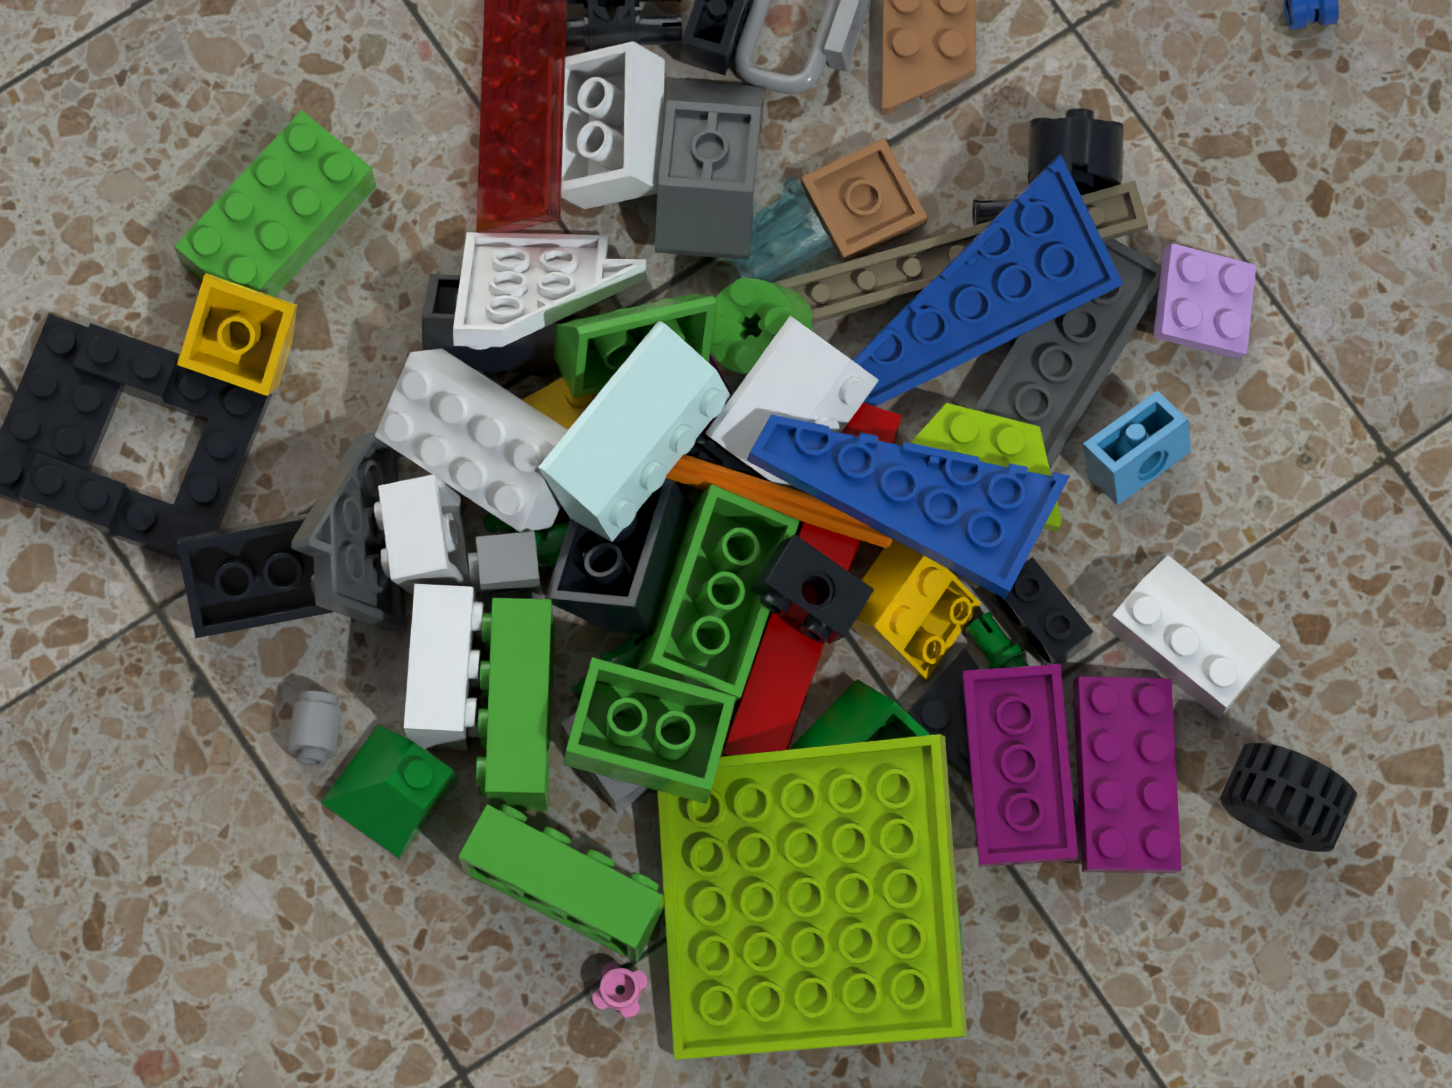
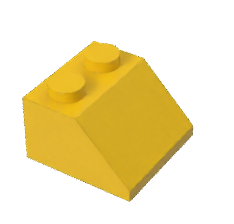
(239, 335)

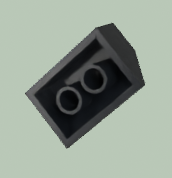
(528, 354)
(623, 580)

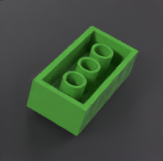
(278, 210)
(708, 612)
(519, 704)
(563, 882)

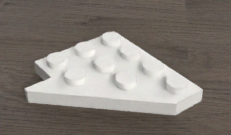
(532, 280)

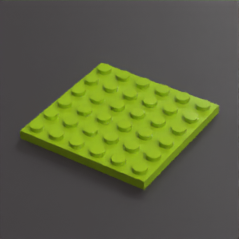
(814, 902)

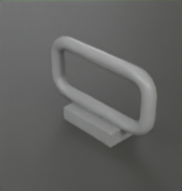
(833, 43)

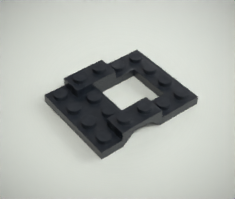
(64, 415)

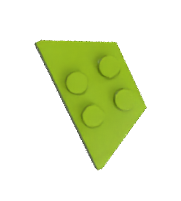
(992, 440)

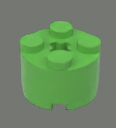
(744, 310)

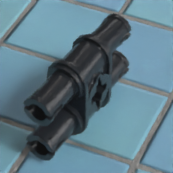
(599, 32)

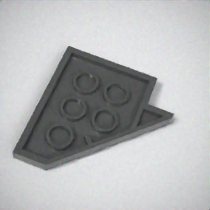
(348, 542)

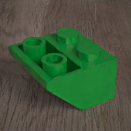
(858, 717)

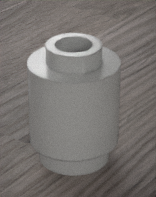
(314, 728)

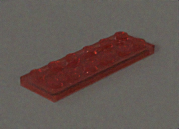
(521, 114)

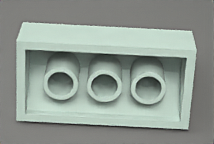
(634, 432)

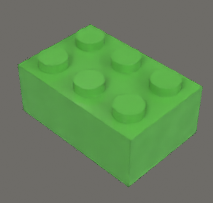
(649, 730)

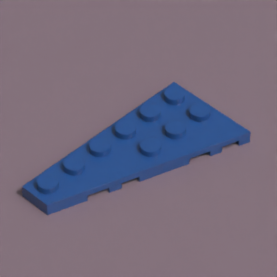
(1012, 277)
(931, 499)

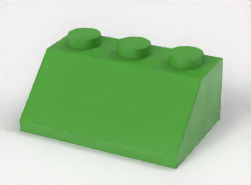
(597, 346)

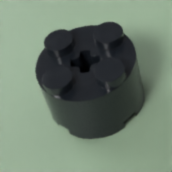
(1088, 147)

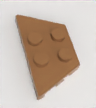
(925, 48)

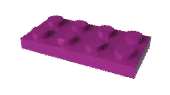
(1019, 765)
(1126, 775)

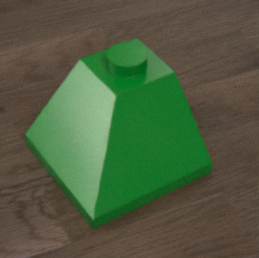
(390, 790)

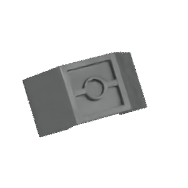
(708, 169)

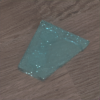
(784, 236)

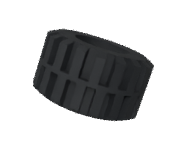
(1288, 797)

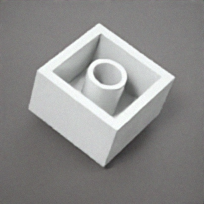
(422, 533)

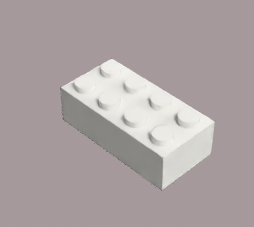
(473, 437)

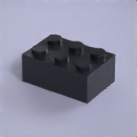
(247, 577)

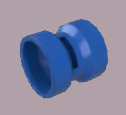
(1301, 12)

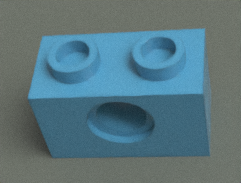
(1137, 447)

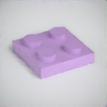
(1204, 301)

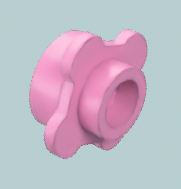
(615, 976)

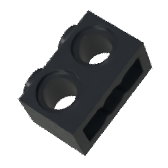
(1043, 616)

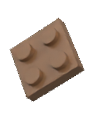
(863, 200)

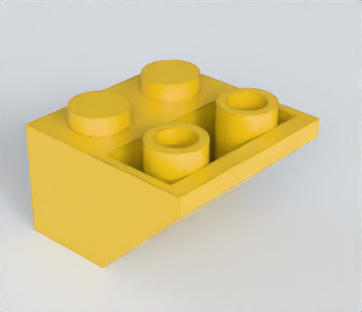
(913, 608)

